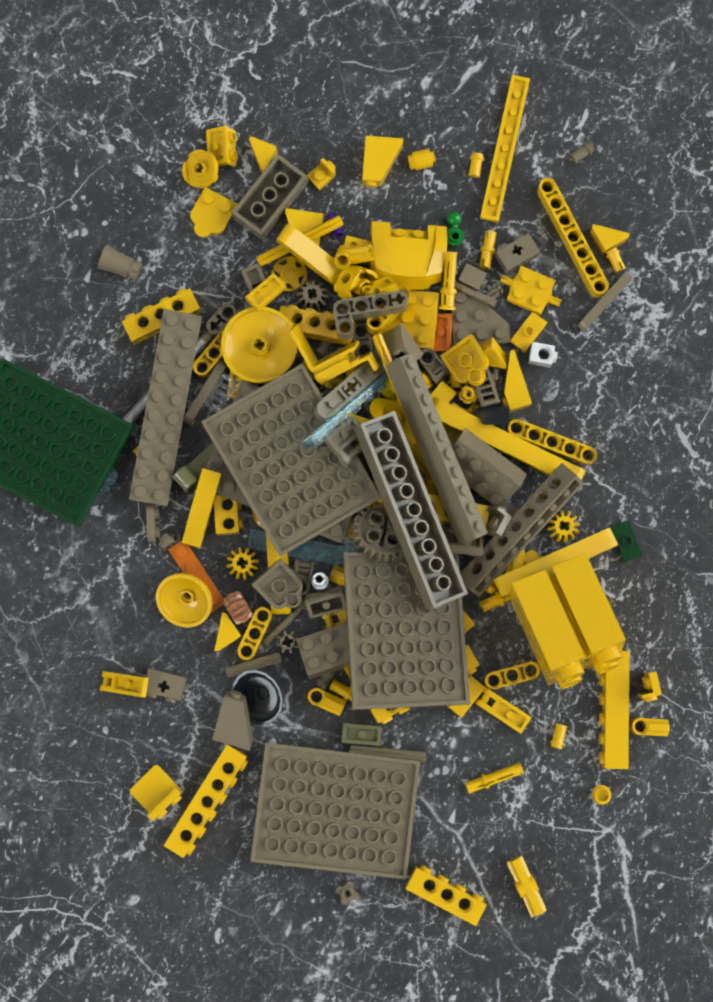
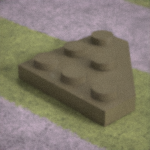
(477, 319)

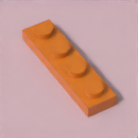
(190, 564)

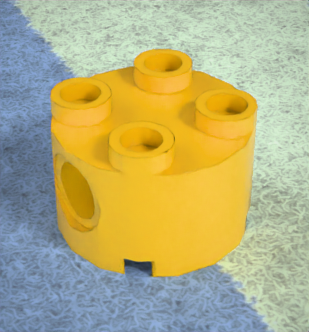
(351, 281)

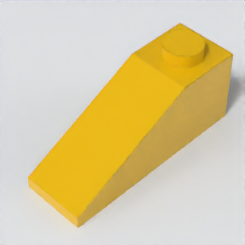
(515, 389)

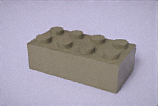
(270, 197)
(486, 469)
(325, 651)

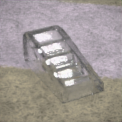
(208, 403)

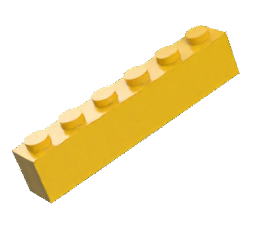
(615, 716)

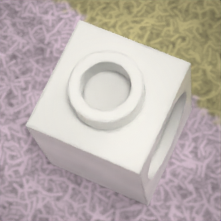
(534, 358)

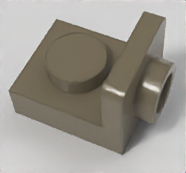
(499, 522)

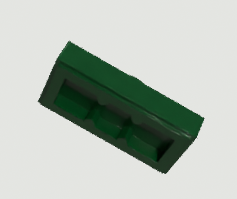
(626, 541)

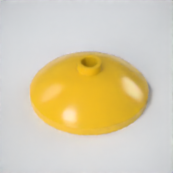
(179, 607)

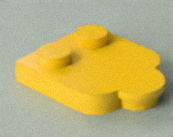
(211, 213)
(467, 361)

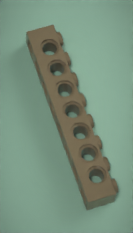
(521, 529)

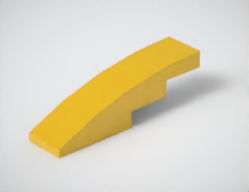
(201, 508)

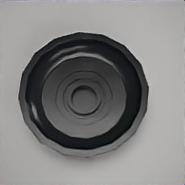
(262, 695)

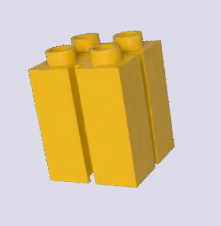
(568, 622)

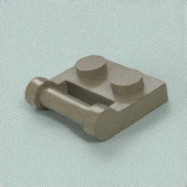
(341, 438)

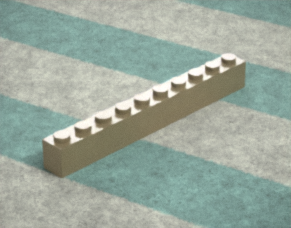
(436, 448)

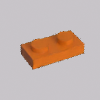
(443, 333)

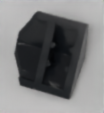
(493, 415)

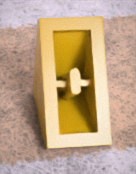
(263, 152)
(607, 238)
(494, 353)
(227, 633)

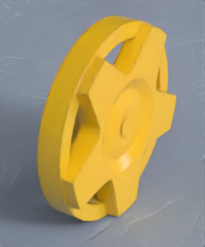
(290, 273)

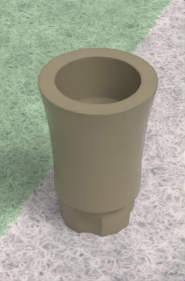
(119, 263)

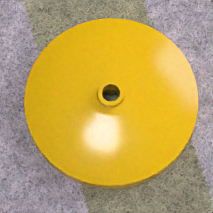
(242, 339)

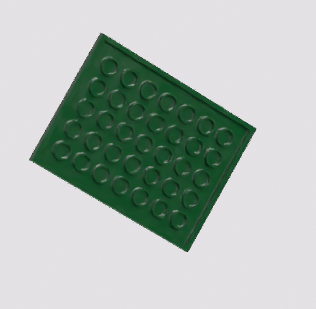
(55, 444)

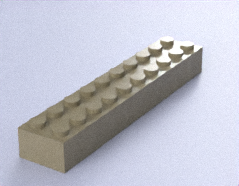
(165, 407)
(410, 510)

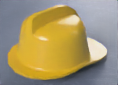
(383, 406)

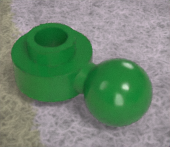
(454, 220)

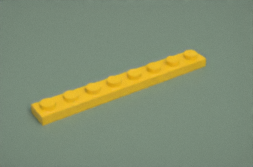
(505, 148)

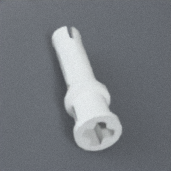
(324, 584)

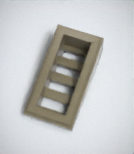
(489, 402)

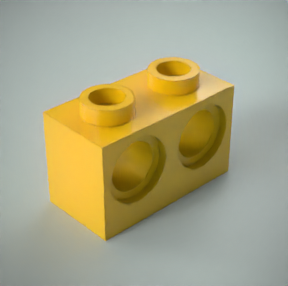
(222, 515)

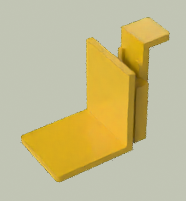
(333, 363)

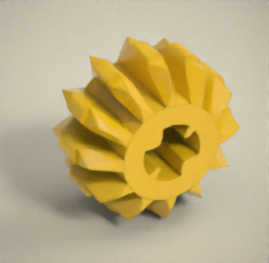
(563, 533)
(238, 569)

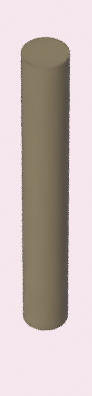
(474, 293)
(284, 624)

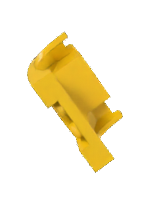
(409, 256)

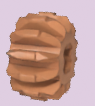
(238, 607)

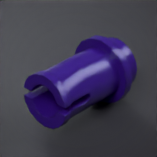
(337, 232)

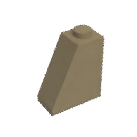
(234, 722)

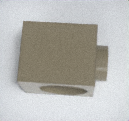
(473, 277)

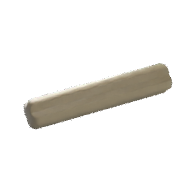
(253, 664)

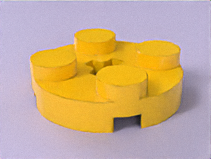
(209, 173)

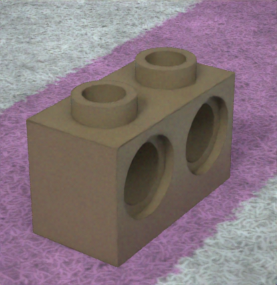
(253, 277)

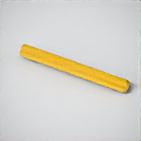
(312, 234)

